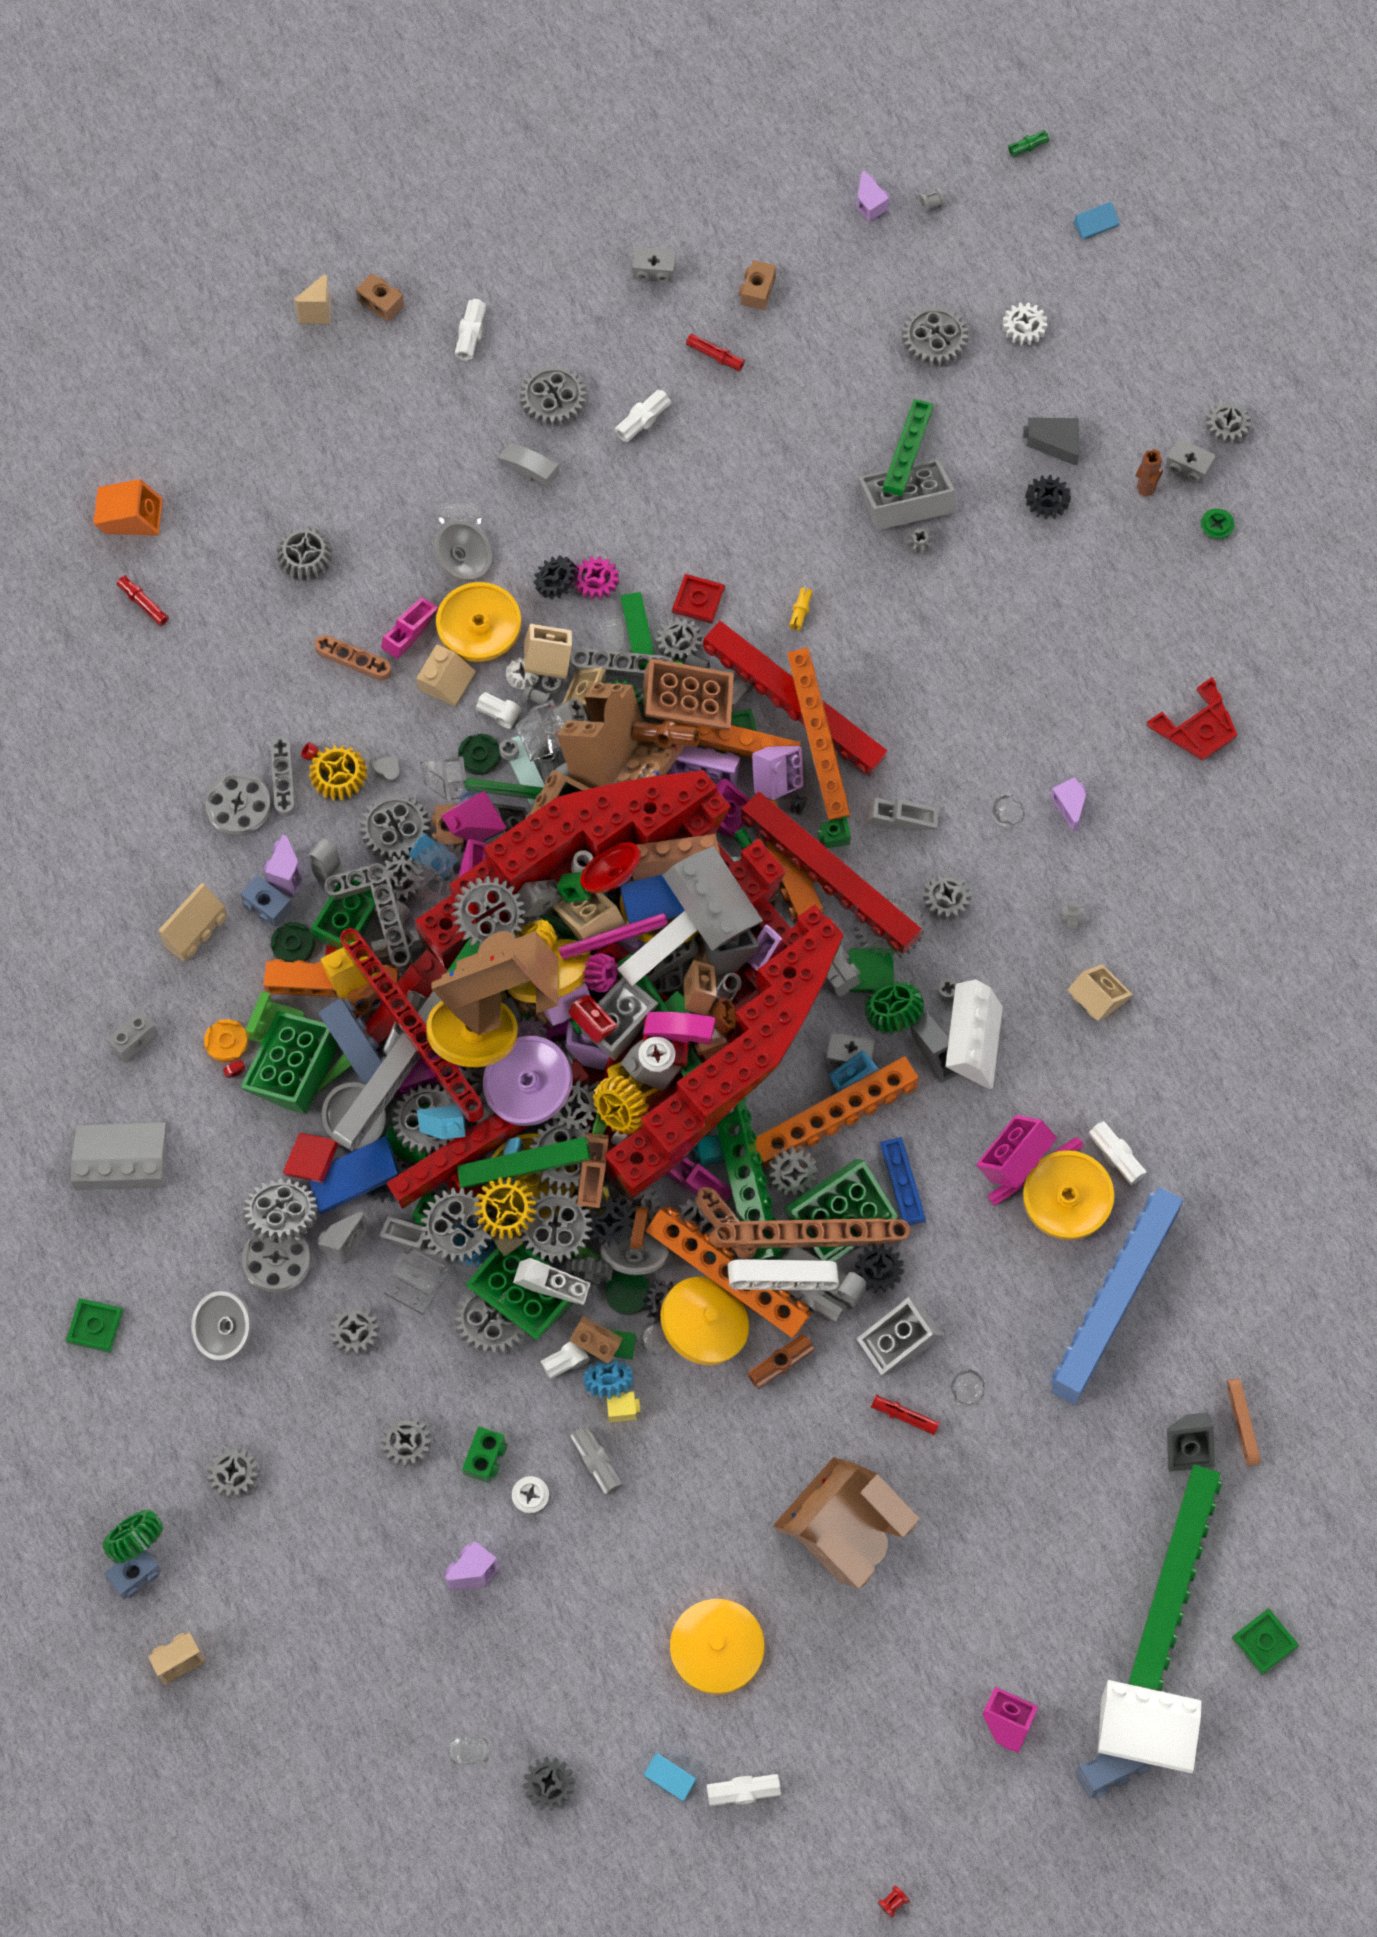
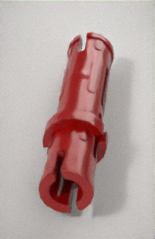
(709, 349)
(136, 595)
(904, 1414)

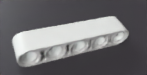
(657, 948)
(783, 1275)

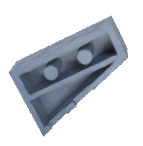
(1106, 1772)

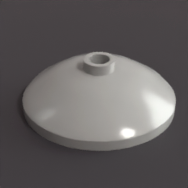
(468, 544)
(337, 1105)
(634, 1261)
(212, 1322)

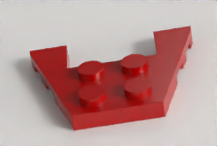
(1204, 731)

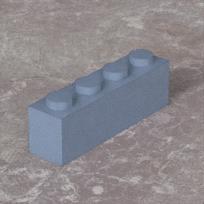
(352, 1038)

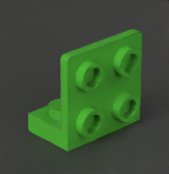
(263, 1016)

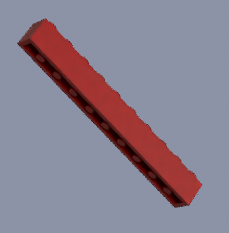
(779, 687)
(830, 873)
(445, 1161)

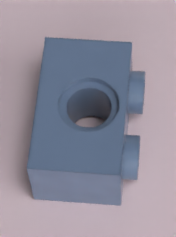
(260, 890)
(128, 1586)

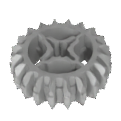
(313, 560)

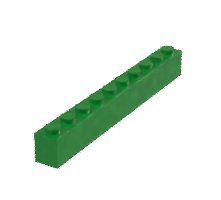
(1174, 1578)

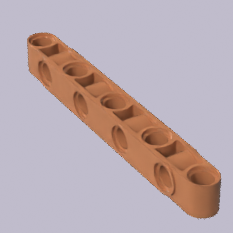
(793, 1233)

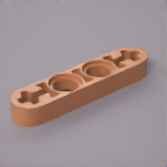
(351, 660)
(719, 1205)
(1243, 1422)

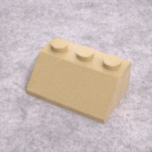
(192, 923)

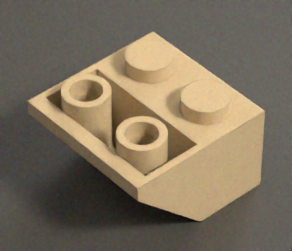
(547, 651)

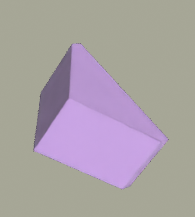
(769, 946)

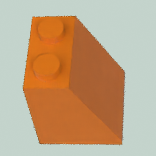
(128, 509)

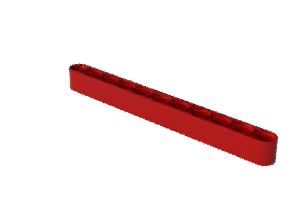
(404, 1017)

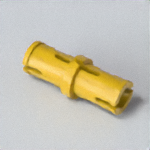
(800, 609)

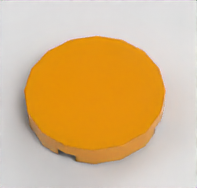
(226, 1041)

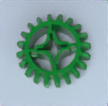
(894, 1007)
(132, 1536)

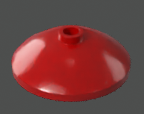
(611, 868)

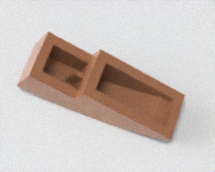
(593, 1171)

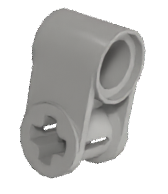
(722, 990)

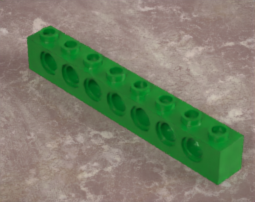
(737, 1167)

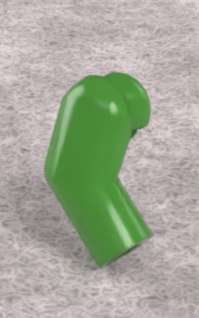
(584, 1253)

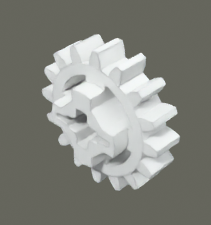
(1024, 322)

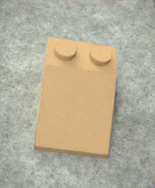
(589, 916)

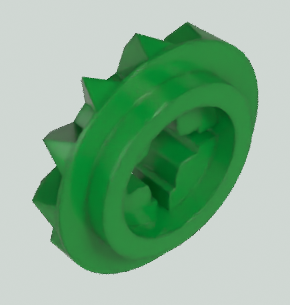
(1217, 515)

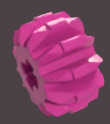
(600, 972)

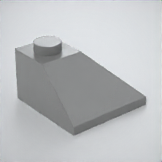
(638, 1072)
(343, 1237)

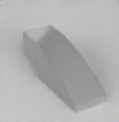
(529, 464)
(902, 814)
(409, 1235)

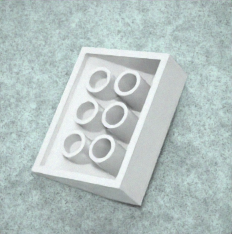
(974, 1032)
(1149, 1726)

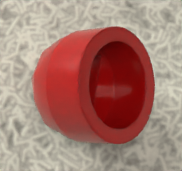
(309, 751)

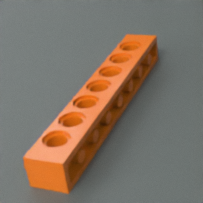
(819, 734)
(899, 1070)
(660, 1230)

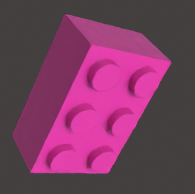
(1016, 1151)

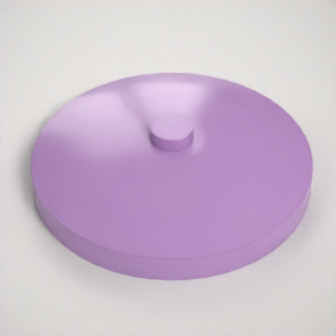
(529, 1082)

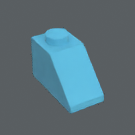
(442, 1122)

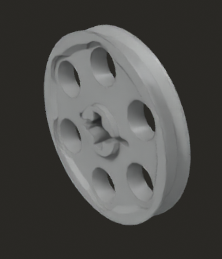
(231, 797)
(281, 1268)

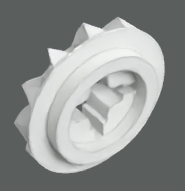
(514, 677)
(664, 1047)
(524, 1486)

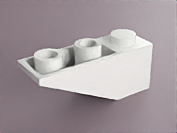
(551, 1281)

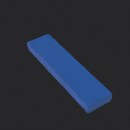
(902, 1181)

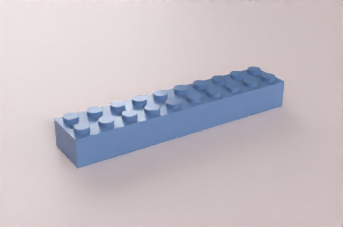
(1118, 1292)

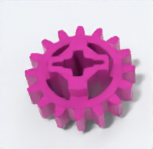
(595, 580)

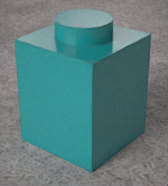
(709, 1151)

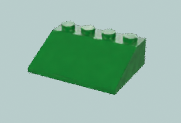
(291, 1062)
(843, 1195)
(523, 1307)

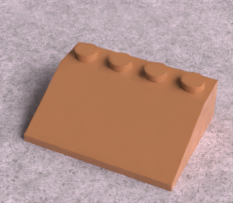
(688, 694)
(662, 855)

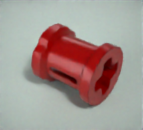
(893, 1901)

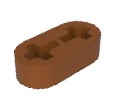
(724, 1015)
(639, 1228)

